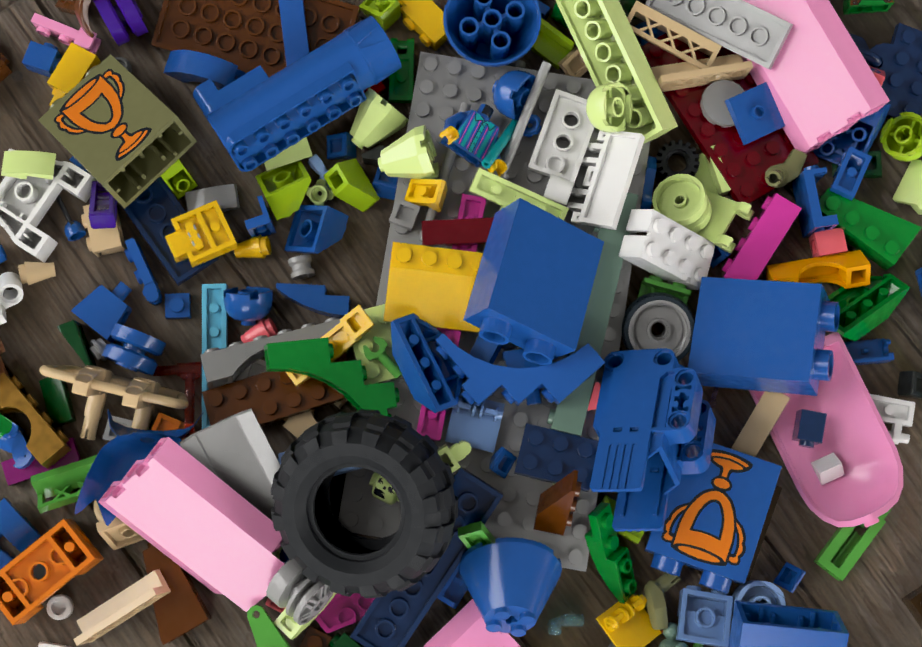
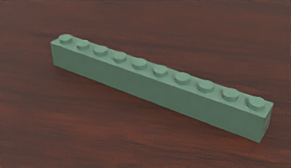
(572, 411)

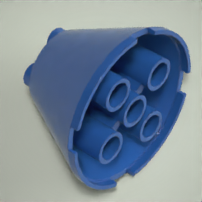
(492, 30)
(510, 582)

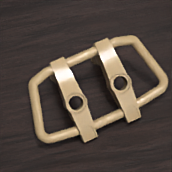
(97, 382)

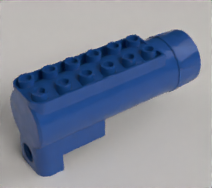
(269, 114)

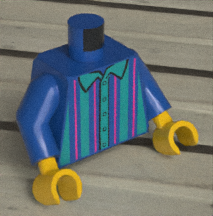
(473, 136)

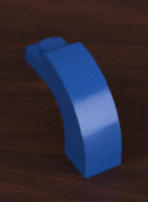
(199, 67)

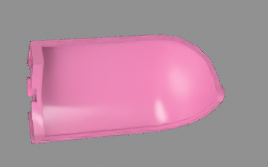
(854, 435)

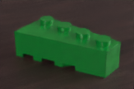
(870, 229)

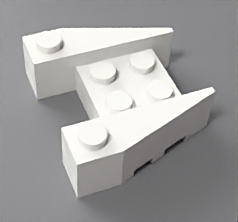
(28, 200)

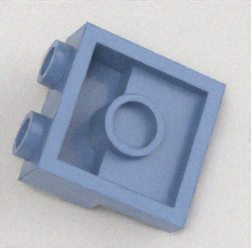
(704, 617)

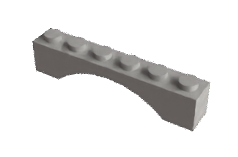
(226, 364)

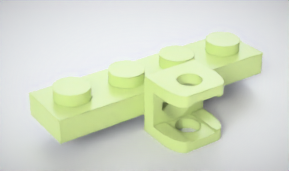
(505, 192)

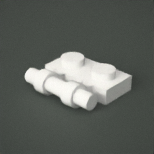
(897, 413)

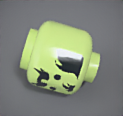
(382, 489)

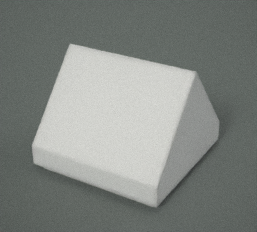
(828, 468)

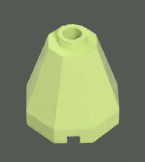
(375, 121)
(410, 156)

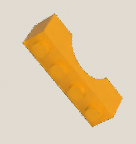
(844, 269)

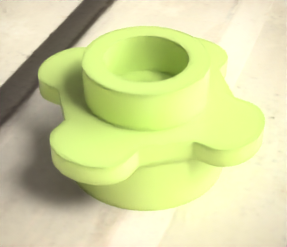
(312, 193)

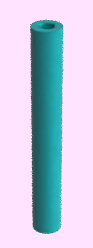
(499, 145)

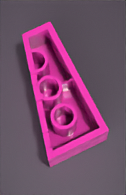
(763, 239)

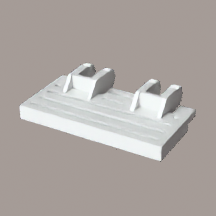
(607, 179)

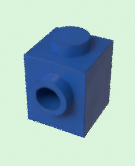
(41, 58)

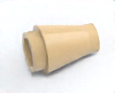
(36, 271)

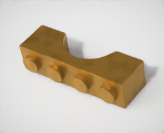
(44, 441)

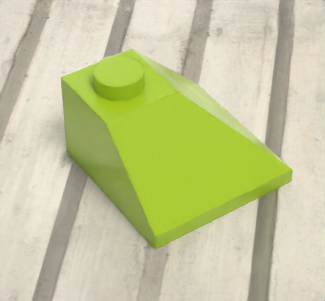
(284, 188)

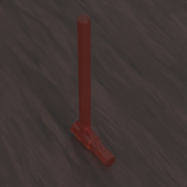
(189, 372)

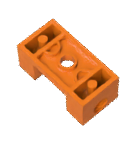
(63, 553)

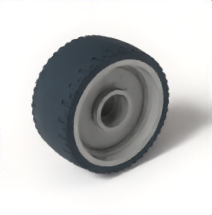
(660, 308)

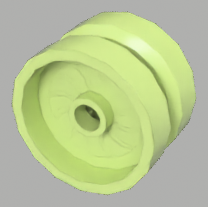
(683, 201)

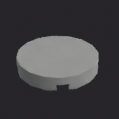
(713, 102)

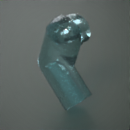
(565, 620)

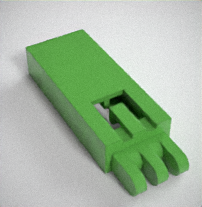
(846, 548)

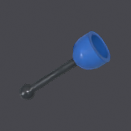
(73, 229)

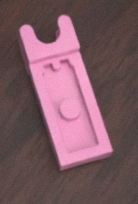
(65, 33)

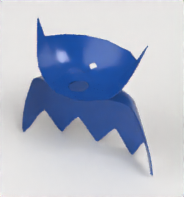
(117, 458)

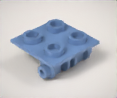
(475, 424)

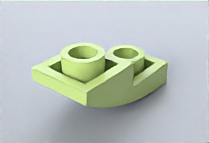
(28, 163)

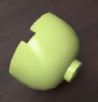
(609, 107)

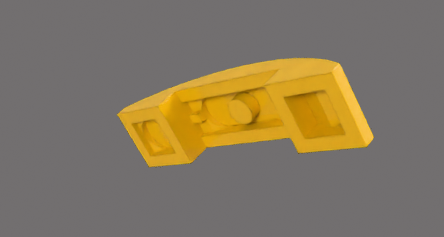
(342, 336)

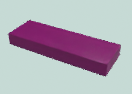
(16, 476)

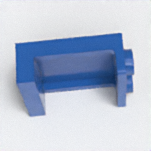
(807, 198)

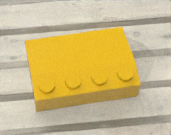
(431, 284)

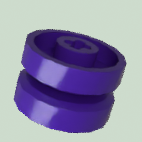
(119, 16)

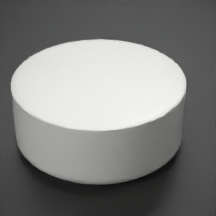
(60, 607)

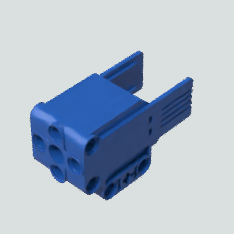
(647, 422)

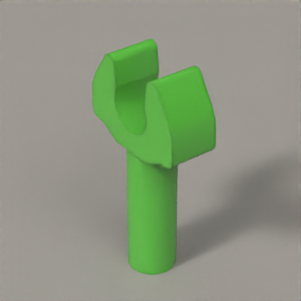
(381, 355)

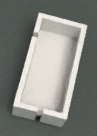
(667, 249)

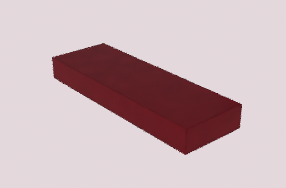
(456, 231)

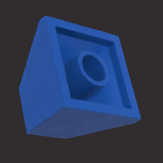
(315, 229)

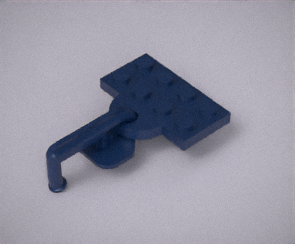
(902, 68)

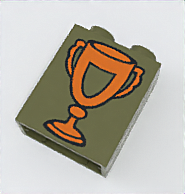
(118, 130)

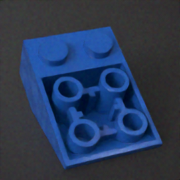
(859, 136)

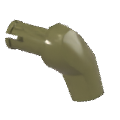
(782, 173)
(655, 595)

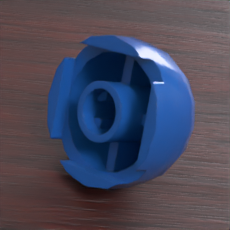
(512, 92)
(248, 304)

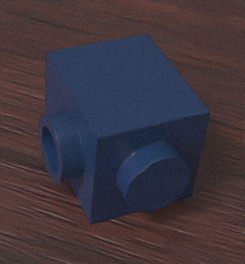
(809, 428)

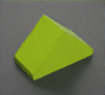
(384, 11)

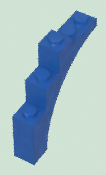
(484, 378)

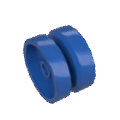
(134, 348)

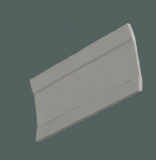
(239, 456)

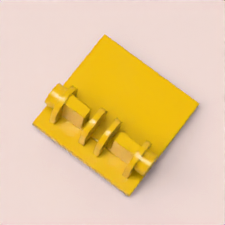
(628, 623)

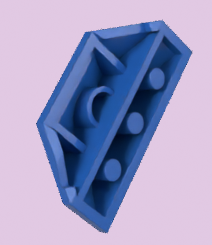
(424, 370)

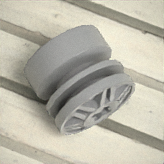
(298, 593)

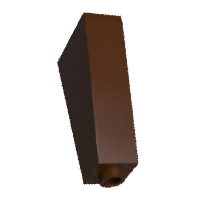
(183, 606)

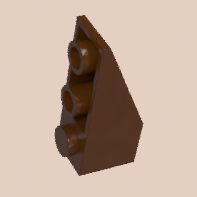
(557, 505)

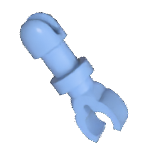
(318, 166)

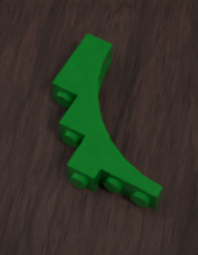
(314, 358)

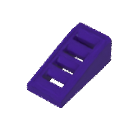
(102, 208)

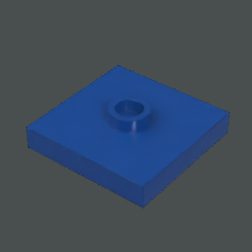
(754, 113)

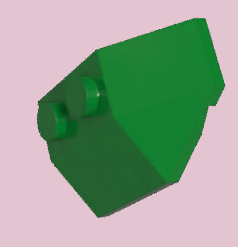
(867, 305)

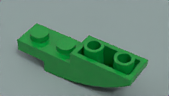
(609, 558)

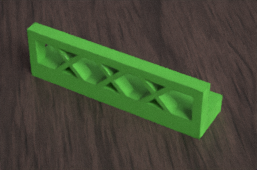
(60, 483)

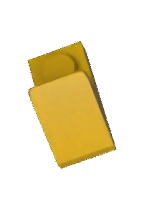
(427, 193)

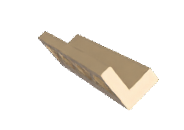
(674, 31)
(685, 75)
(122, 607)

